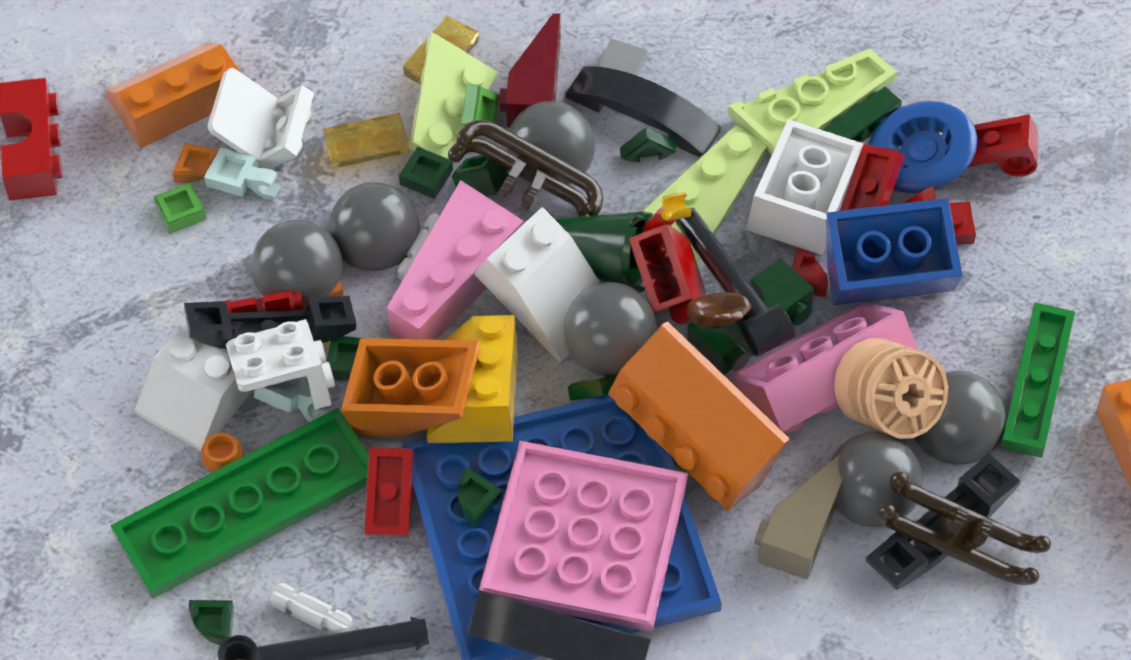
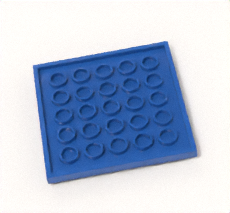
(461, 550)

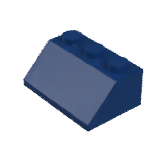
(891, 251)

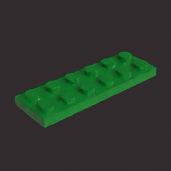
(243, 503)

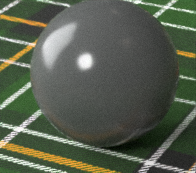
(559, 131)
(374, 226)
(297, 258)
(608, 326)
(969, 423)
(865, 470)

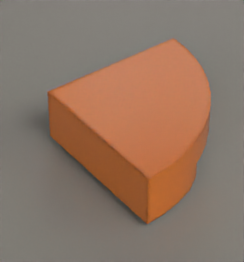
(193, 163)

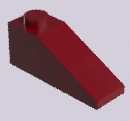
(534, 73)

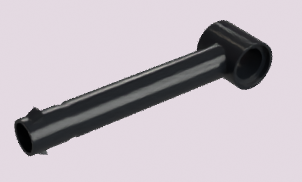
(762, 326)
(331, 646)

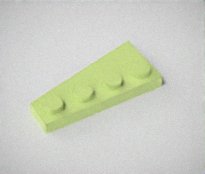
(814, 98)
(717, 178)

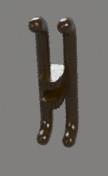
(530, 164)
(961, 532)

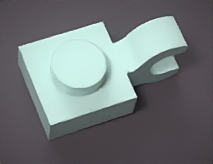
(237, 172)
(290, 395)

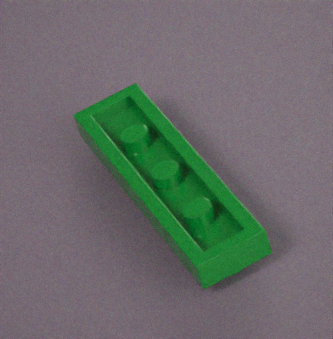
(1038, 380)

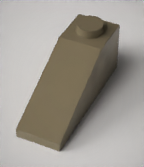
(800, 524)

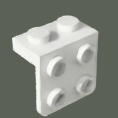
(258, 121)
(281, 356)

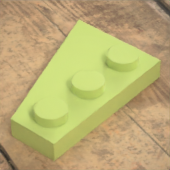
(443, 94)

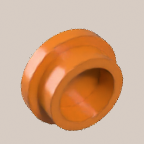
(220, 451)

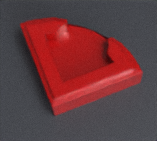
(811, 271)

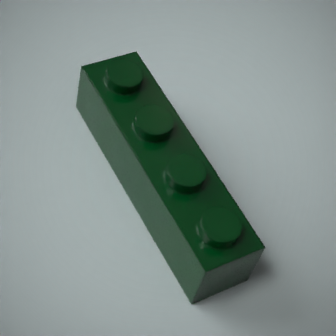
(865, 117)

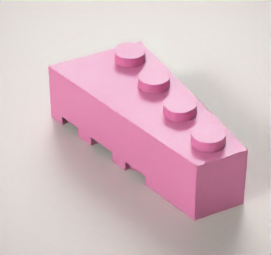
(442, 275)

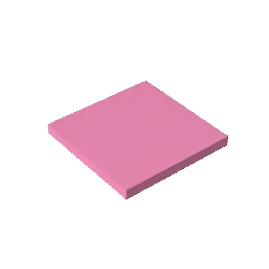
(585, 535)

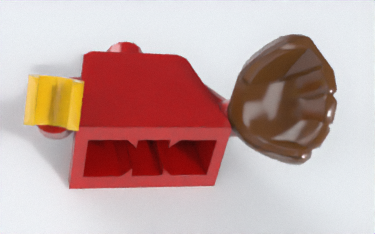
(673, 273)

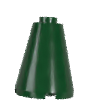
(607, 244)

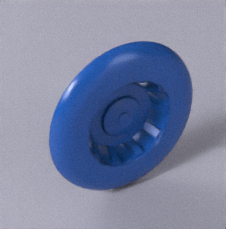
(928, 156)

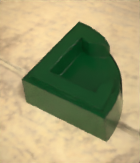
(647, 144)
(591, 388)
(476, 496)
(212, 618)

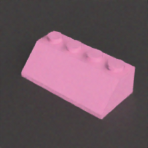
(801, 374)

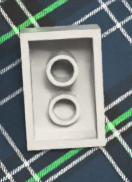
(802, 184)
(538, 278)

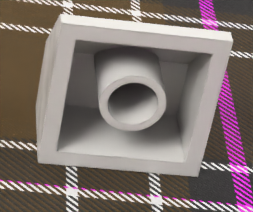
(190, 390)

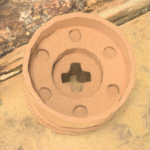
(891, 387)

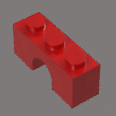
(30, 165)

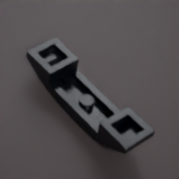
(647, 103)
(215, 326)
(979, 489)
(550, 632)

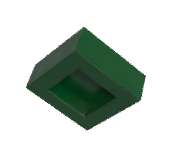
(426, 172)
(342, 356)

